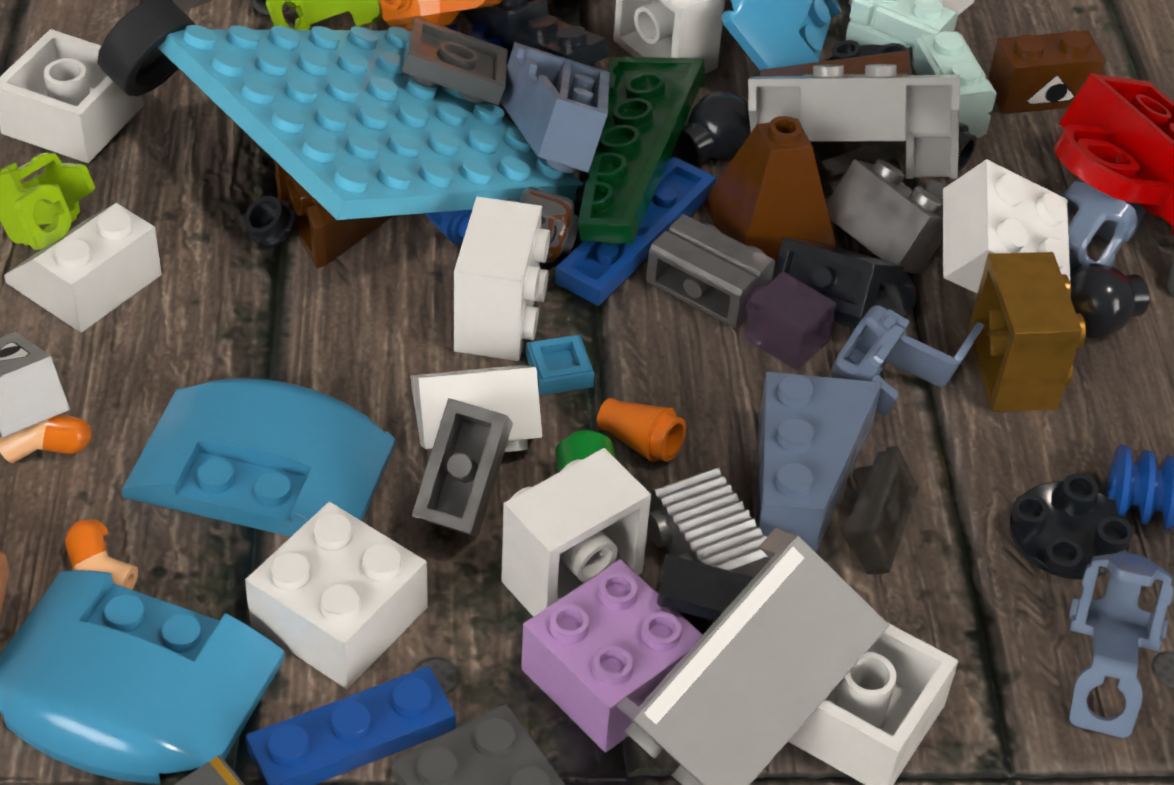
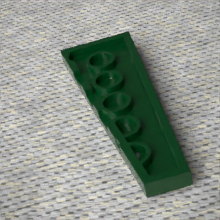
(643, 122)

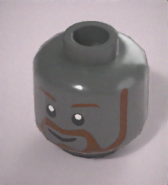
(557, 217)

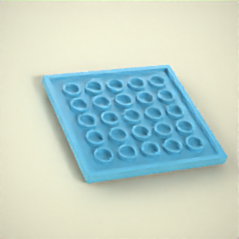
(356, 124)

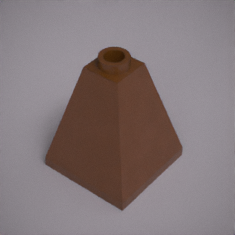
(771, 190)

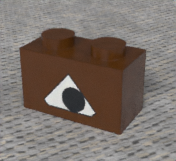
(1043, 70)

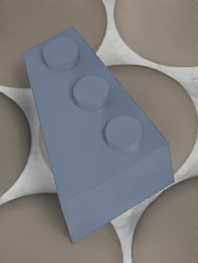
(556, 106)
(808, 449)

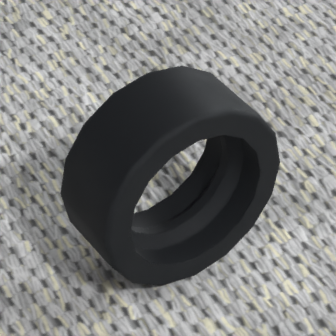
(131, 50)

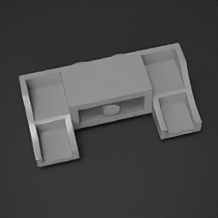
(869, 108)

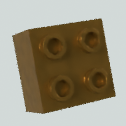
(1027, 331)

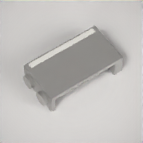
(757, 669)

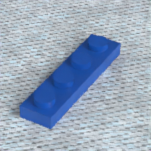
(599, 269)

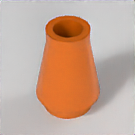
(646, 429)

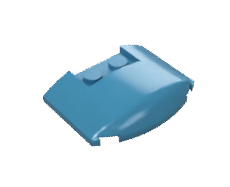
(781, 30)
(260, 455)
(130, 680)

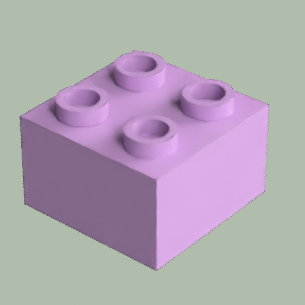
(603, 646)

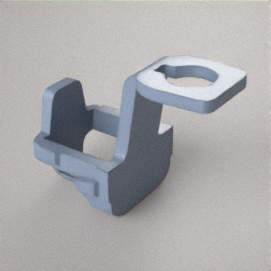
(1100, 217)
(882, 340)
(1117, 632)

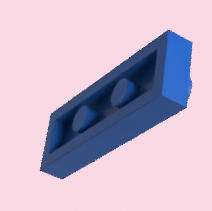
(352, 731)

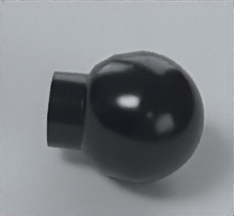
(715, 128)
(1107, 298)

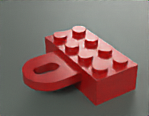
(1122, 142)

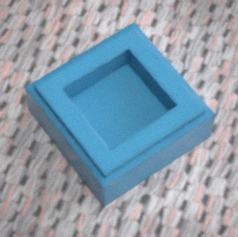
(560, 364)

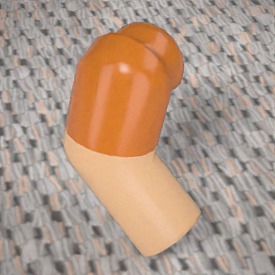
(57, 434)
(89, 553)

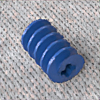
(1142, 485)

